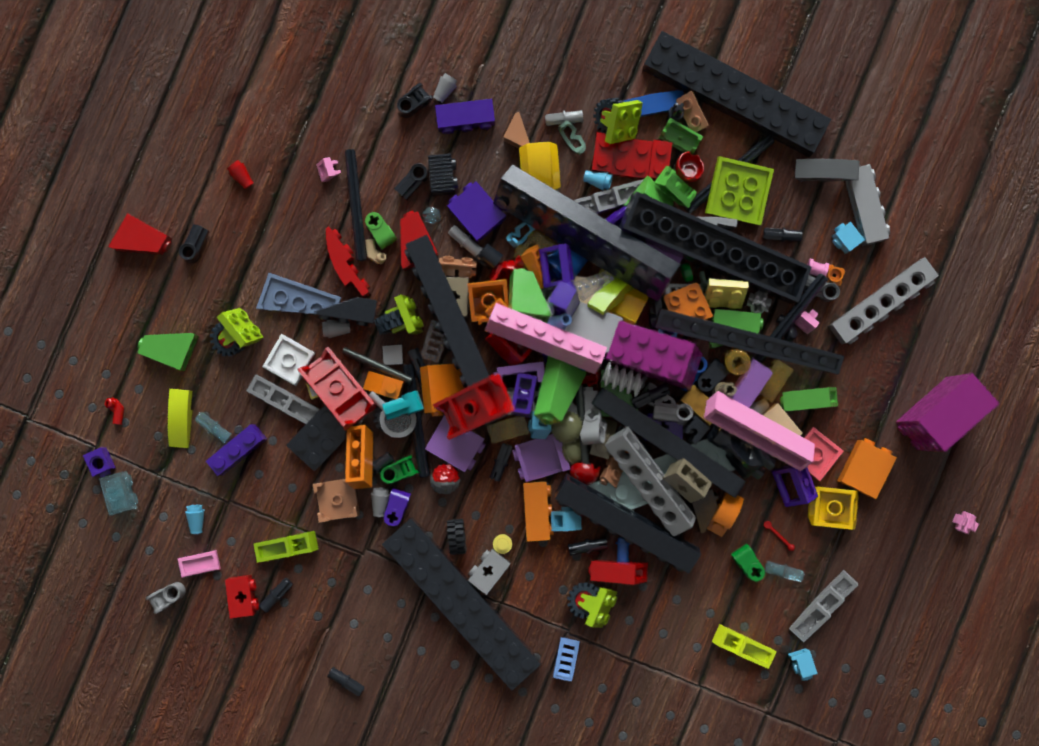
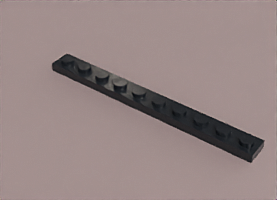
(748, 341)

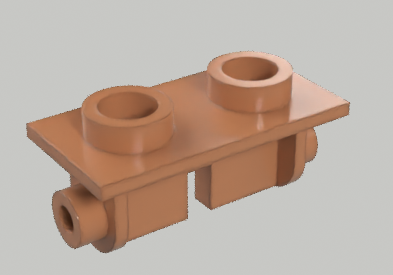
(692, 112)
(464, 266)
(612, 473)

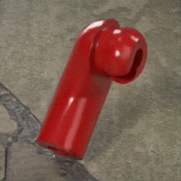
(117, 408)

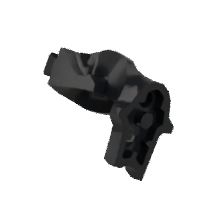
(749, 456)

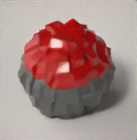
(445, 479)

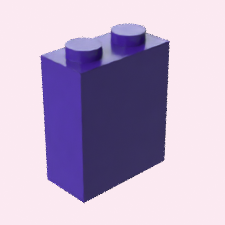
(476, 211)

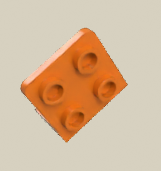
(689, 301)

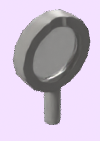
(396, 427)

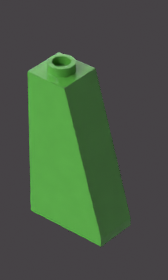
(557, 390)

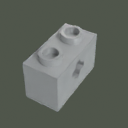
(486, 582)

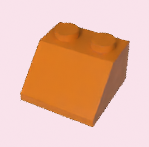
(483, 295)

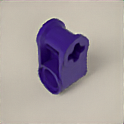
(396, 503)

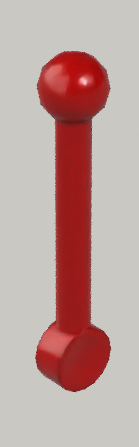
(767, 524)

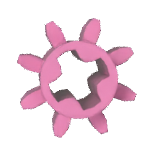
(965, 522)

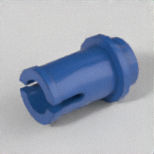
(622, 550)

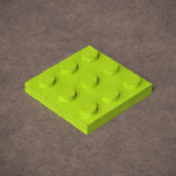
(739, 190)

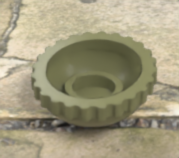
(568, 429)
(572, 452)

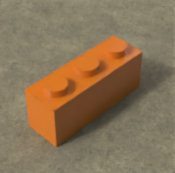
(359, 457)
(537, 510)

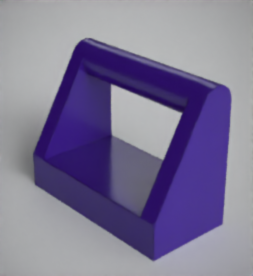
(566, 264)
(802, 482)

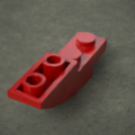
(341, 257)

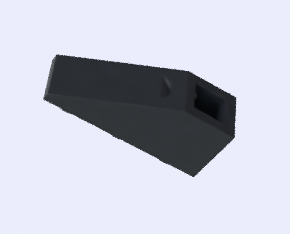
(356, 309)

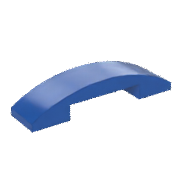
(657, 102)

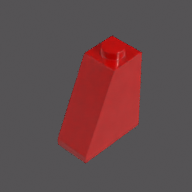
(411, 229)
(139, 238)
(618, 572)

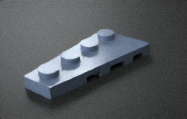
(291, 296)

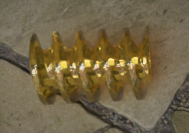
(740, 367)

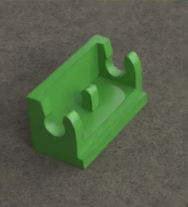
(680, 136)
(675, 187)

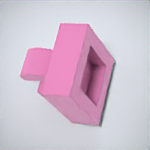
(326, 169)
(807, 321)

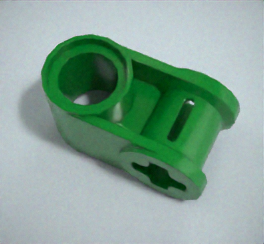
(400, 470)
(746, 560)

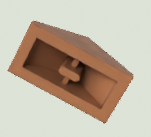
(516, 132)

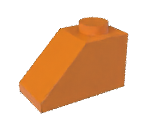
(384, 385)

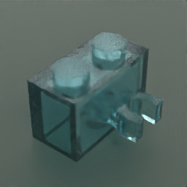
(118, 493)

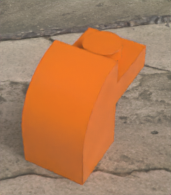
(726, 514)

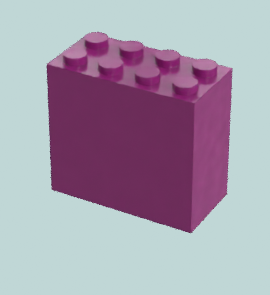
(655, 355)
(946, 413)

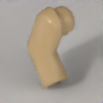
(373, 254)

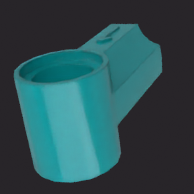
(407, 404)

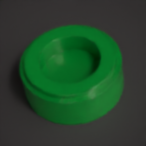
(686, 272)

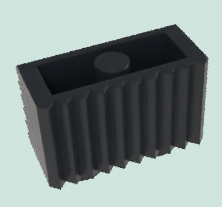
(441, 174)

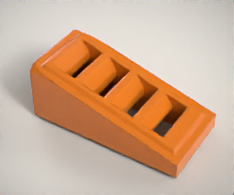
(532, 261)

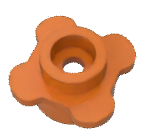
(839, 275)

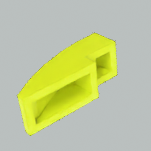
(179, 418)
(743, 646)

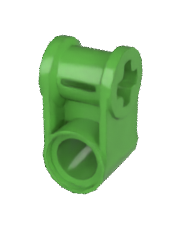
(382, 232)

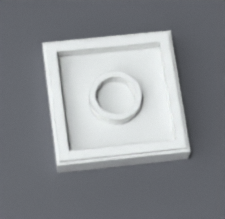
(287, 358)

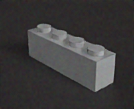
(867, 207)

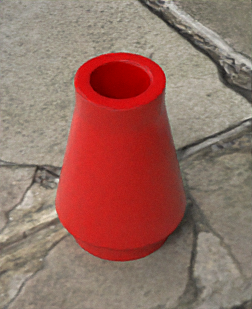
(240, 174)

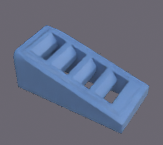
(560, 675)

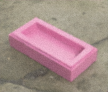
(199, 563)

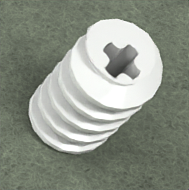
(622, 379)

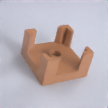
(336, 500)

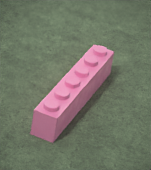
(545, 338)
(759, 431)

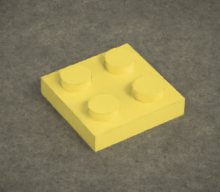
(726, 293)

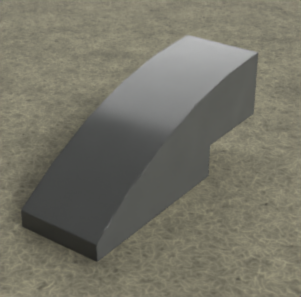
(827, 170)

